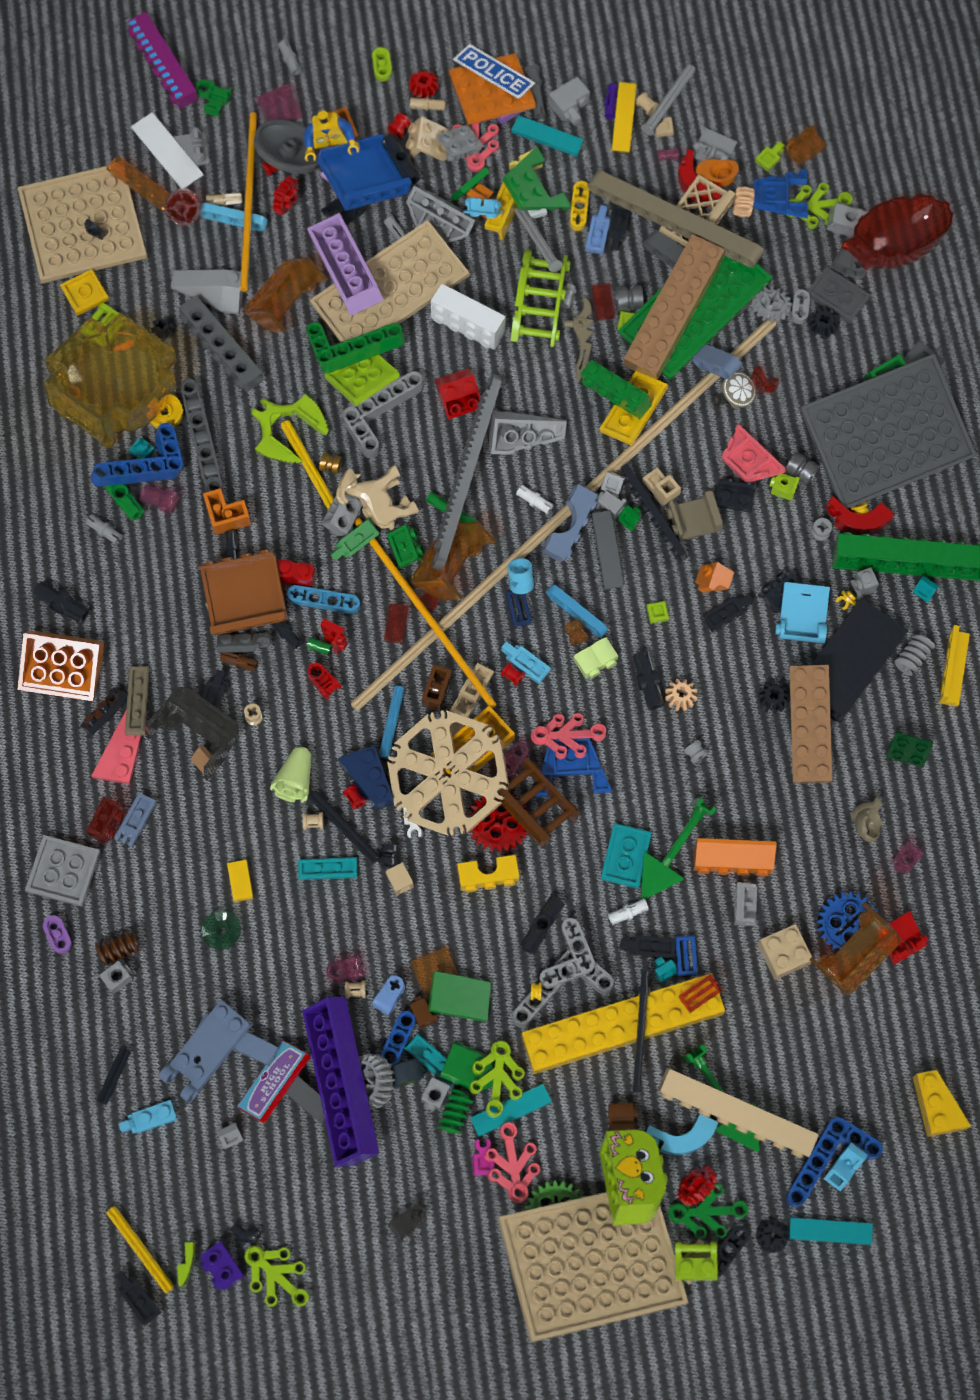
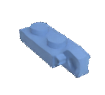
(598, 231)

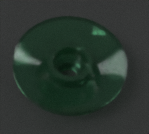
(217, 921)

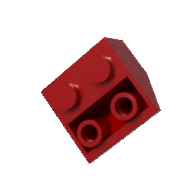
(458, 393)

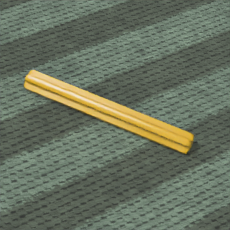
(139, 1248)

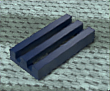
(522, 623)

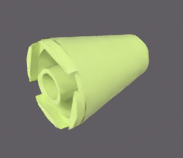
(294, 776)

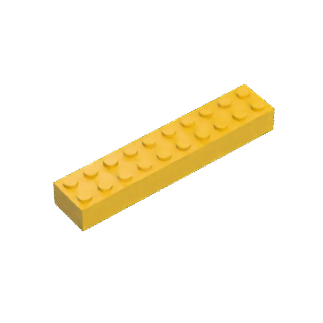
(615, 1026)

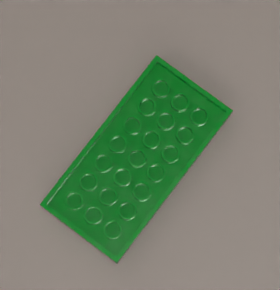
(725, 297)

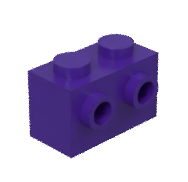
(221, 1266)

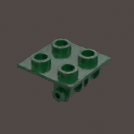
(909, 749)

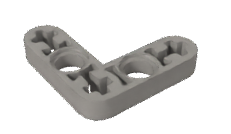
(574, 963)

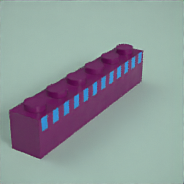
(162, 60)

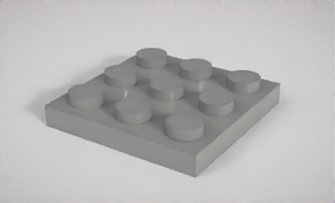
(62, 871)

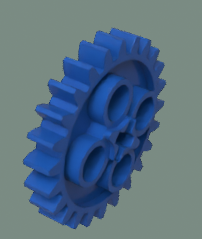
(837, 910)

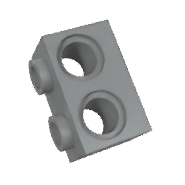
(339, 511)

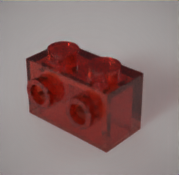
(105, 820)

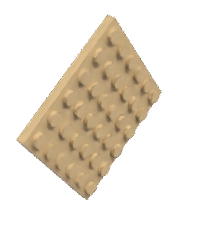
(56, 220)

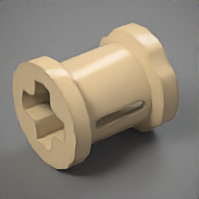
(646, 103)
(254, 720)
(313, 820)
(348, 986)

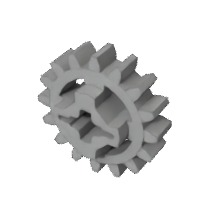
(771, 304)

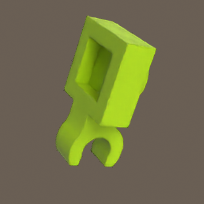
(770, 157)

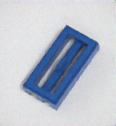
(686, 973)

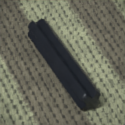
(113, 1076)

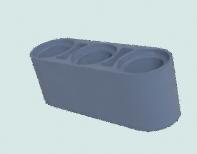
(717, 361)

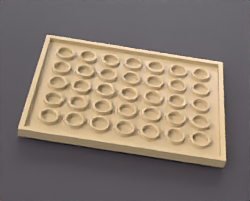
(585, 1271)

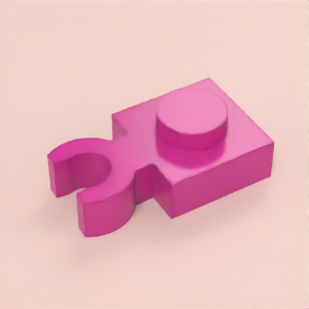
(481, 1166)

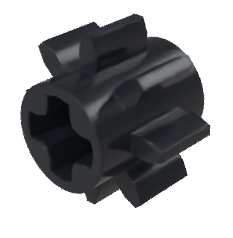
(162, 333)

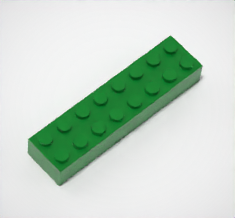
(907, 556)

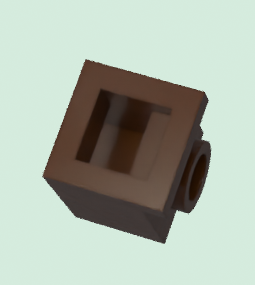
(422, 1015)

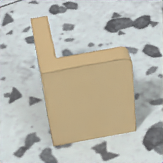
(399, 879)

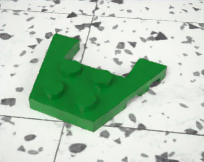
(527, 188)

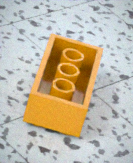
(500, 728)

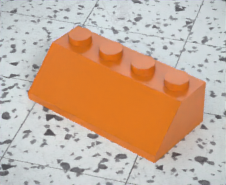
(734, 856)

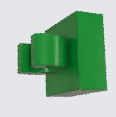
(630, 517)

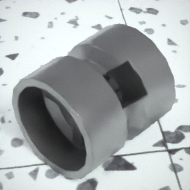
(631, 297)
(800, 467)

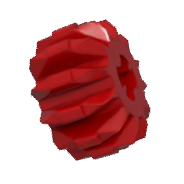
(423, 84)

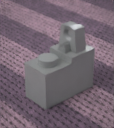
(568, 99)

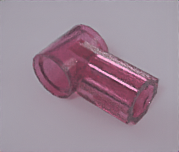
(164, 500)

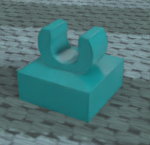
(141, 449)
(925, 589)
(664, 970)

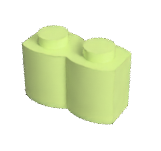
(595, 658)

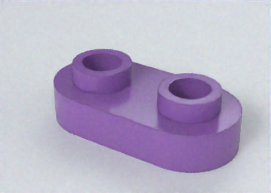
(57, 935)

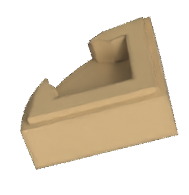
(665, 128)

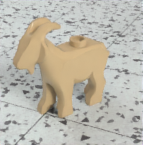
(375, 499)

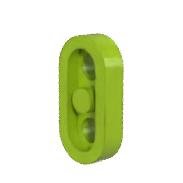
(382, 65)

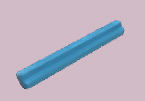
(391, 722)

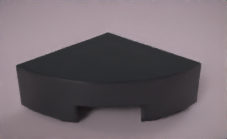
(94, 230)

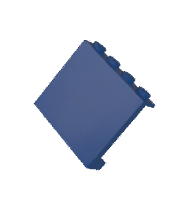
(364, 175)

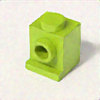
(784, 491)

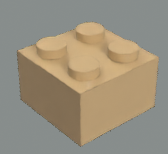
(785, 952)

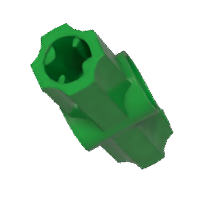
(127, 502)

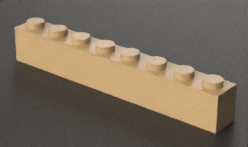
(738, 1112)

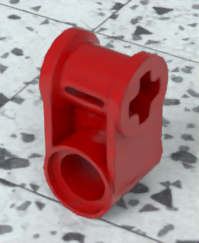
(325, 683)

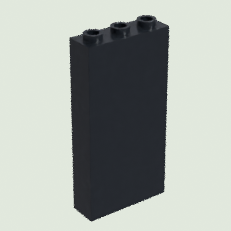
(858, 654)

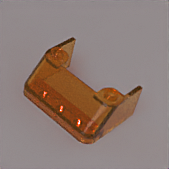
(281, 291)
(466, 543)
(860, 953)

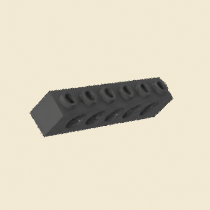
(196, 309)

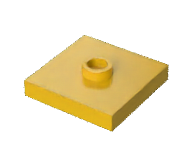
(84, 292)

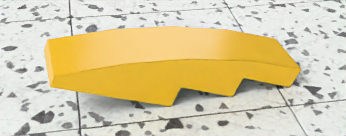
(624, 117)

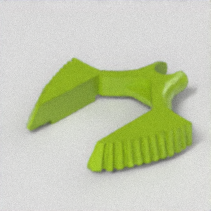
(303, 408)

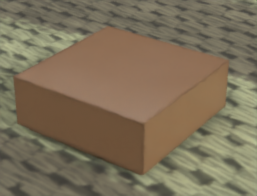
(201, 757)

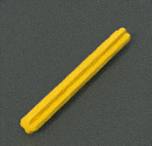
(307, 463)

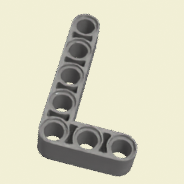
(378, 408)
(592, 980)

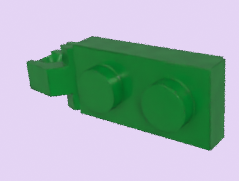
(355, 539)

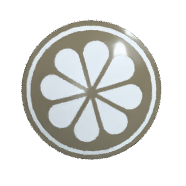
(739, 390)

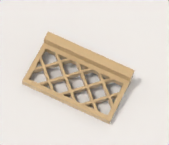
(717, 213)

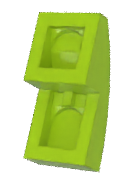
(185, 1270)

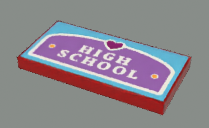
(273, 1082)

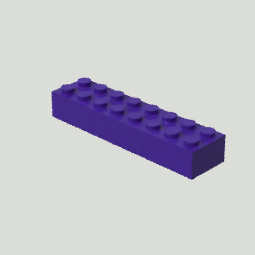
(340, 1082)

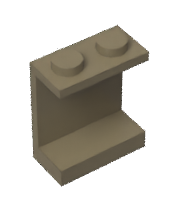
(695, 517)

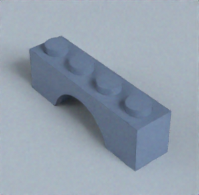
(580, 503)

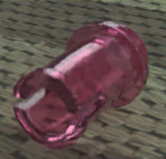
(670, 154)

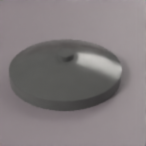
(283, 146)

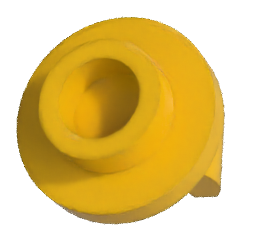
(849, 598)

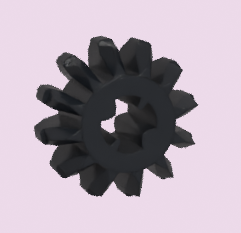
(823, 322)
(780, 693)

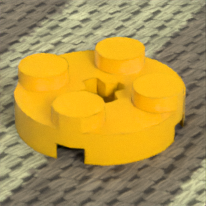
(174, 415)

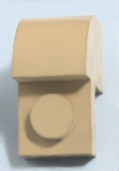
(662, 487)

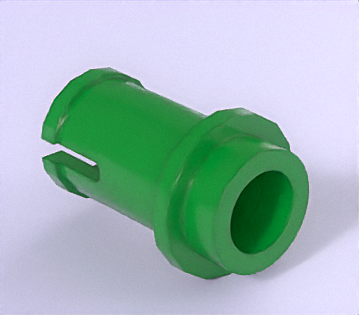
(320, 646)

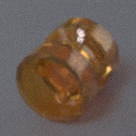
(576, 632)

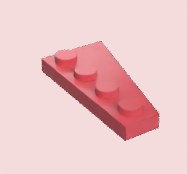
(119, 756)

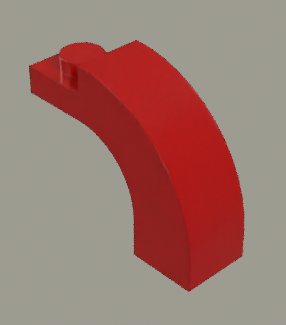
(687, 176)
(859, 523)

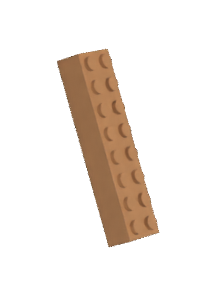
(674, 307)

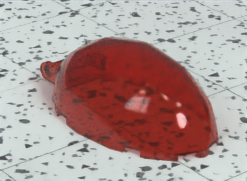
(899, 231)

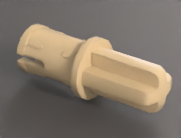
(425, 104)
(225, 199)

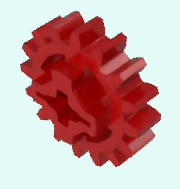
(285, 195)
(697, 1185)

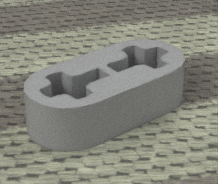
(796, 306)

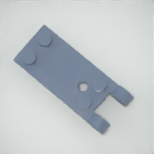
(211, 1042)

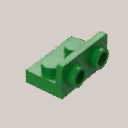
(406, 545)

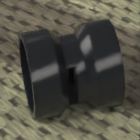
(389, 855)

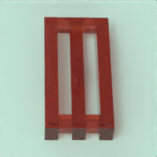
(713, 984)

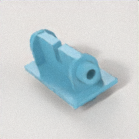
(476, 208)

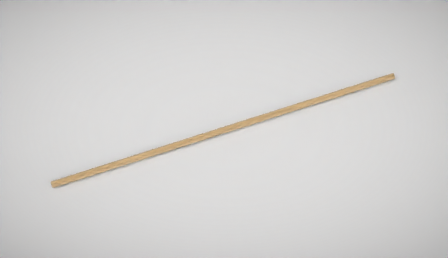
(553, 523)

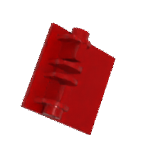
(910, 935)

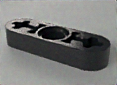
(740, 1243)

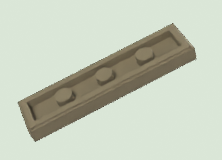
(137, 700)

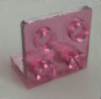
(279, 104)

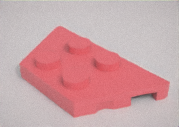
(749, 458)

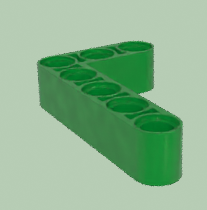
(355, 349)

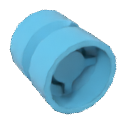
(520, 576)

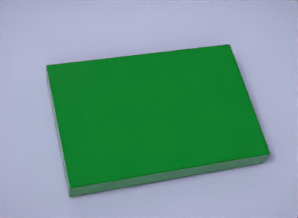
(459, 996)

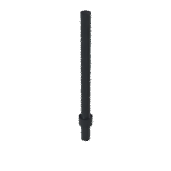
(644, 992)

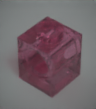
(910, 851)

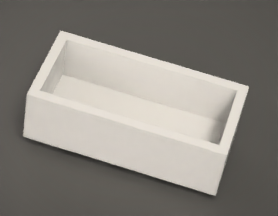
(467, 317)

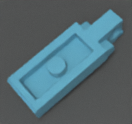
(526, 662)
(149, 1118)

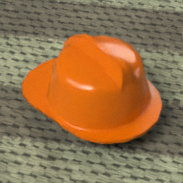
(718, 171)

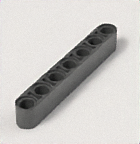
(668, 251)

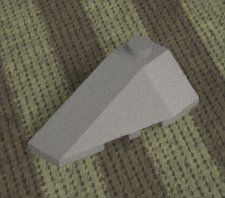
(212, 287)
(520, 431)

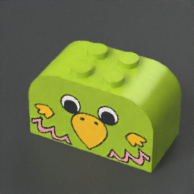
(632, 1176)

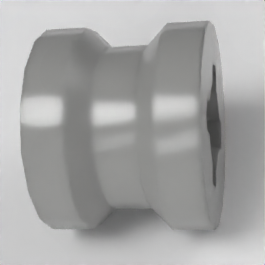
(819, 533)
(696, 751)

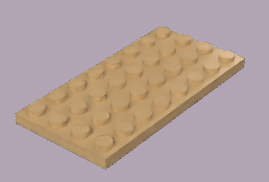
(406, 277)

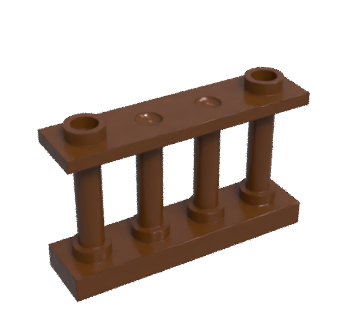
(528, 820)

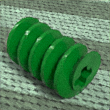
(454, 1112)

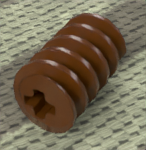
(118, 948)

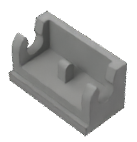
(745, 904)

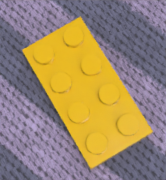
(628, 427)

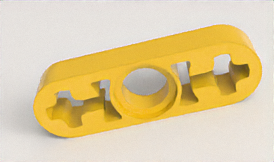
(582, 212)

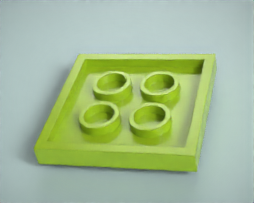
(363, 379)

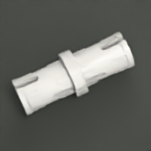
(534, 499)
(628, 911)

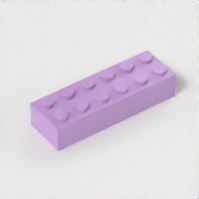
(345, 264)

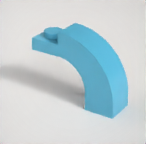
(688, 1143)

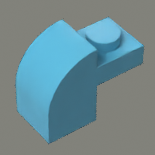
(845, 1166)

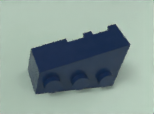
(367, 773)

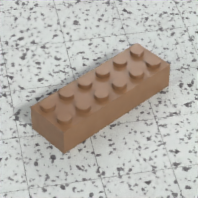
(810, 724)

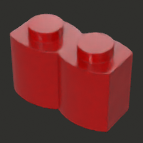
(298, 574)

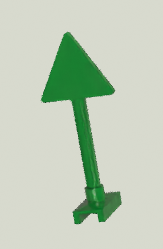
(658, 875)
(729, 1131)

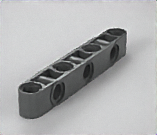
(201, 435)

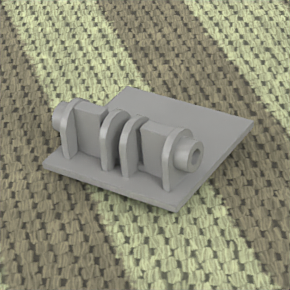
(459, 142)
(194, 146)
(713, 146)

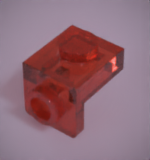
(760, 380)

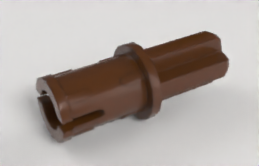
(239, 661)

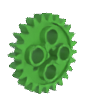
(549, 1193)

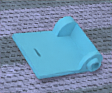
(803, 613)

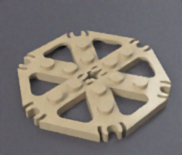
(451, 790)

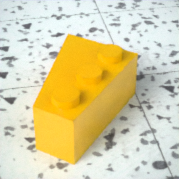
(938, 1105)

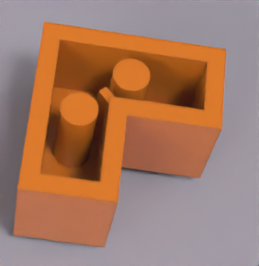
(225, 516)

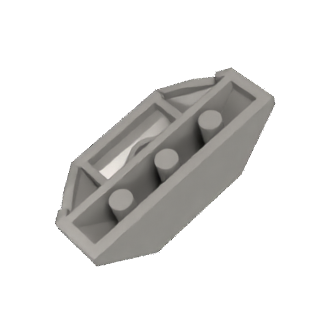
(444, 216)

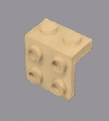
(423, 139)

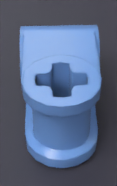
(387, 998)

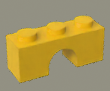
(472, 878)

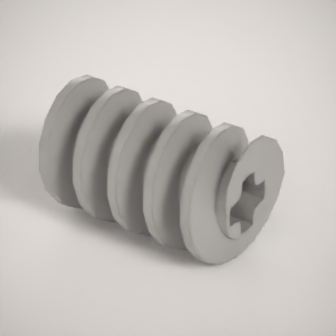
(913, 653)

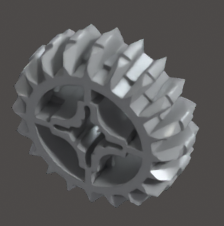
(377, 1079)

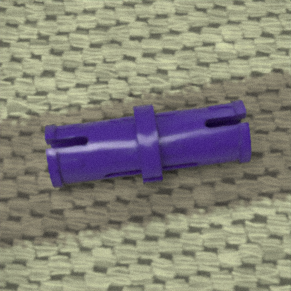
(611, 101)

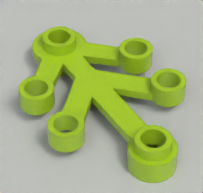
(814, 204)
(497, 1075)
(273, 1274)

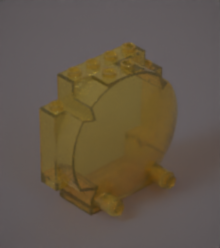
(110, 377)

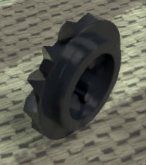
(764, 1240)

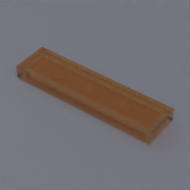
(138, 182)

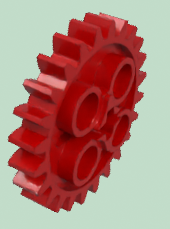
(508, 837)

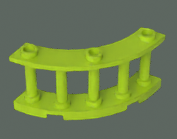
(524, 289)

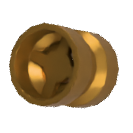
(330, 463)

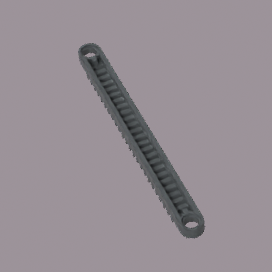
(465, 472)

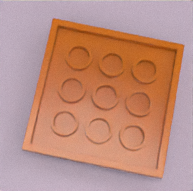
(483, 99)

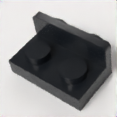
(347, 215)
(735, 495)
(773, 592)

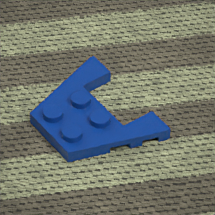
(773, 194)
(575, 766)

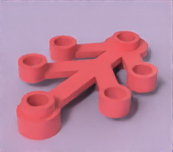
(476, 167)
(566, 735)
(513, 1165)

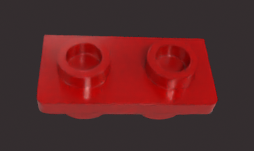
(334, 634)

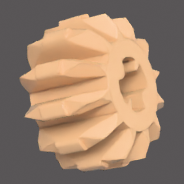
(743, 202)
(688, 695)

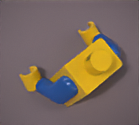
(328, 130)

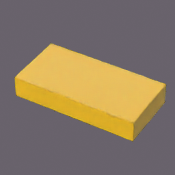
(240, 880)

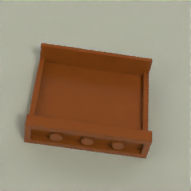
(243, 592)

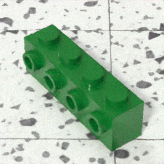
(615, 389)

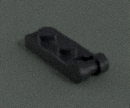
(104, 710)

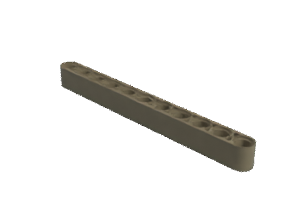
(674, 218)

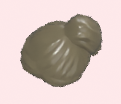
(868, 820)

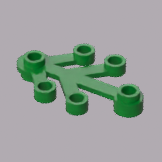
(704, 1212)

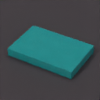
(625, 855)

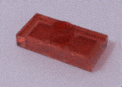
(603, 302)
(396, 623)

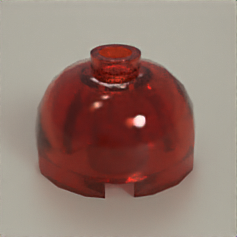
(183, 207)

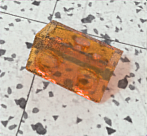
(805, 146)

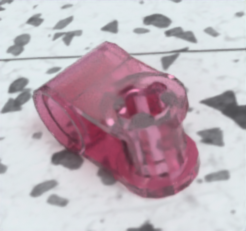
(515, 762)
(347, 970)

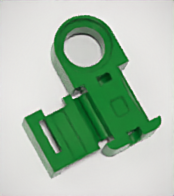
(214, 95)

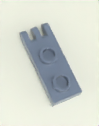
(136, 819)

